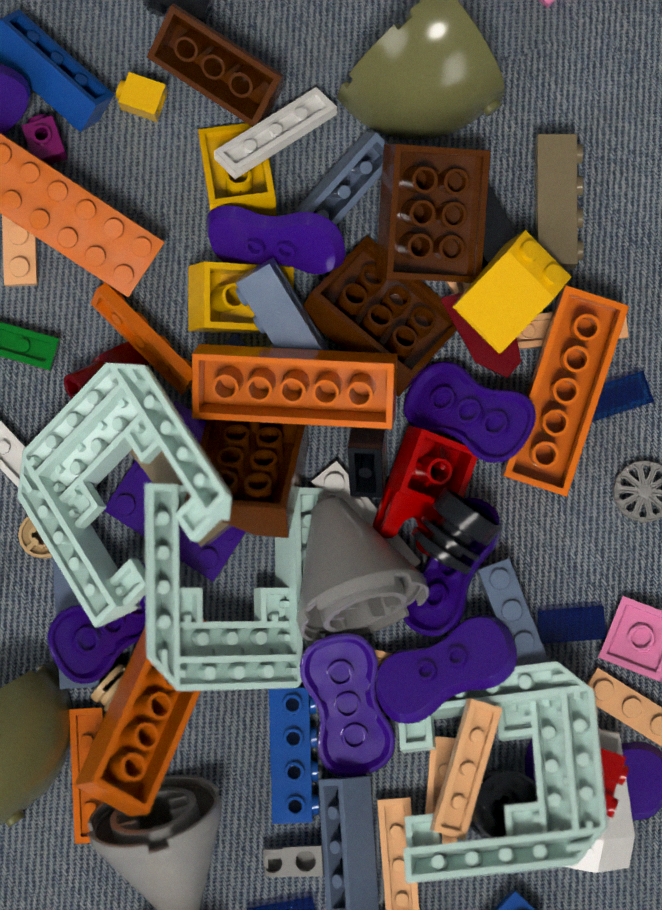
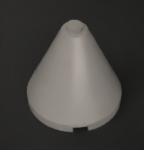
(352, 576)
(167, 850)

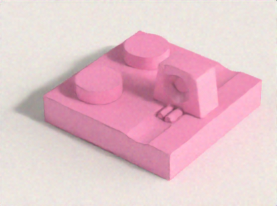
(635, 639)

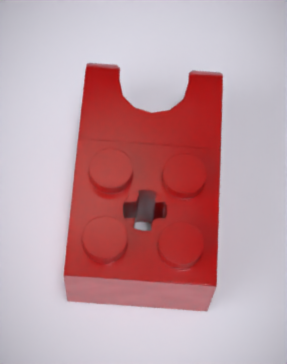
(413, 487)

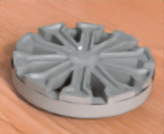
(642, 491)

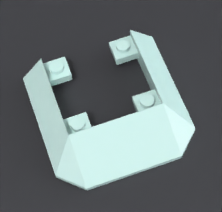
(78, 448)
(222, 654)
(570, 812)

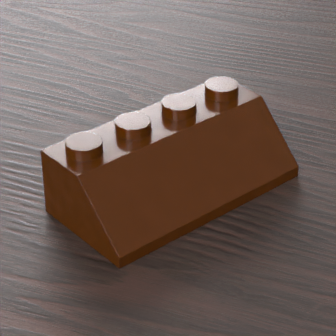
(216, 66)

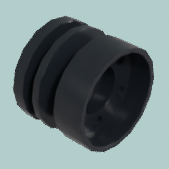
(455, 531)
(508, 788)

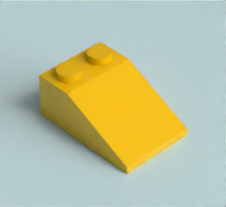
(250, 191)
(511, 291)
(214, 301)

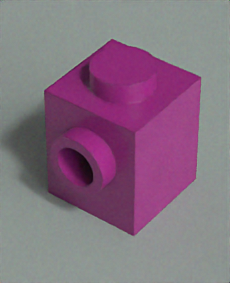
(44, 139)

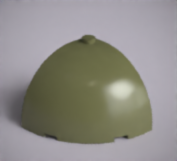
(425, 75)
(31, 738)

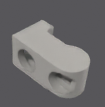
(294, 861)

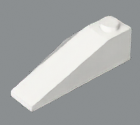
(615, 845)

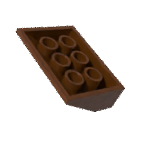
(432, 213)
(380, 314)
(260, 469)

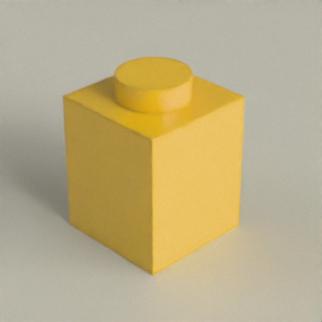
(141, 96)

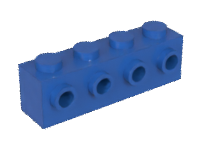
(52, 71)
(291, 756)

